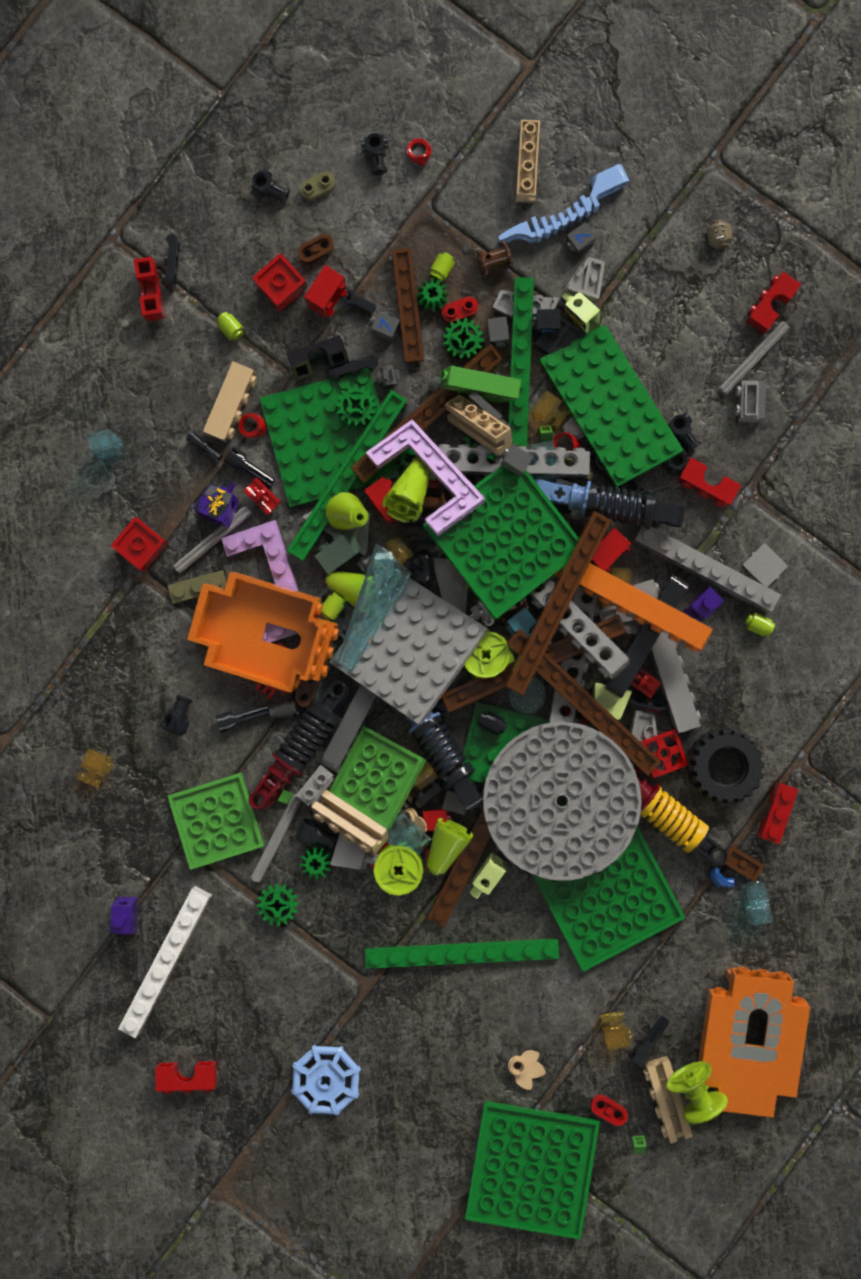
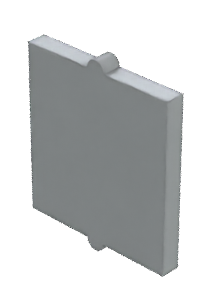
(764, 565)

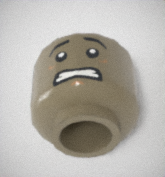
(719, 234)

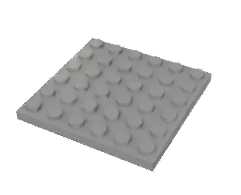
(416, 651)

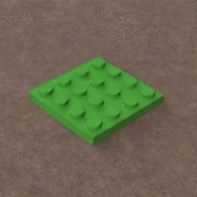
(377, 777)
(216, 821)

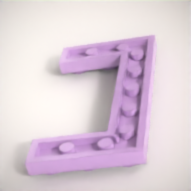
(466, 495)
(270, 538)

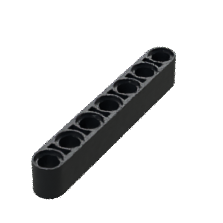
(645, 639)

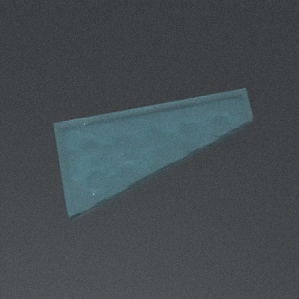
(378, 593)

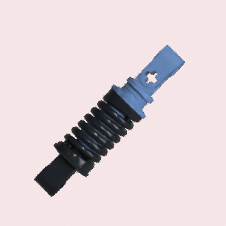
(614, 503)
(446, 759)

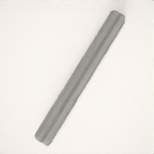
(757, 354)
(211, 540)
(276, 839)

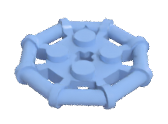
(324, 1091)

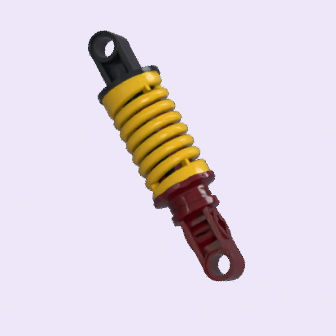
(678, 823)

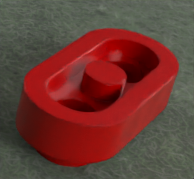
(460, 310)
(608, 1109)

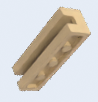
(527, 161)
(230, 402)
(479, 424)
(350, 822)
(669, 1104)

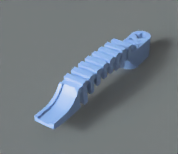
(602, 184)

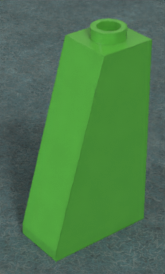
(487, 385)

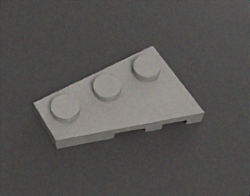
(505, 301)
(643, 727)

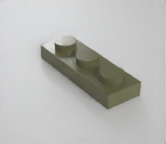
(191, 588)

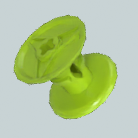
(489, 657)
(398, 882)
(702, 1104)

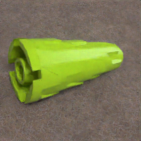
(408, 492)

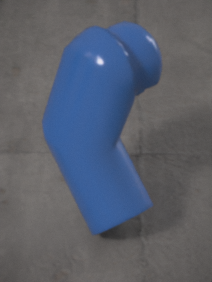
(718, 880)

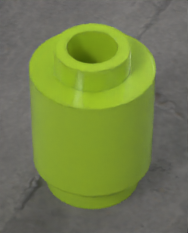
(441, 267)
(230, 326)
(332, 607)
(759, 624)

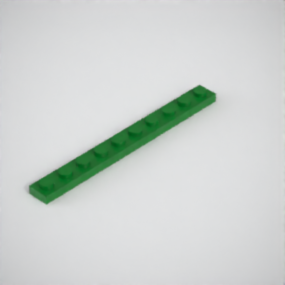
(521, 357)
(345, 476)
(462, 953)

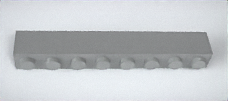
(706, 568)
(670, 674)

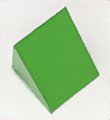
(546, 433)
(286, 796)
(639, 1144)

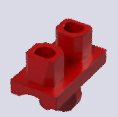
(262, 496)
(645, 683)

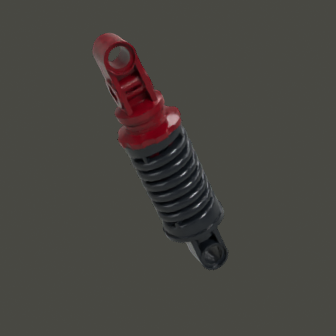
(294, 756)

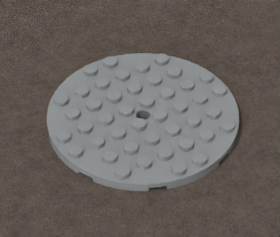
(569, 838)

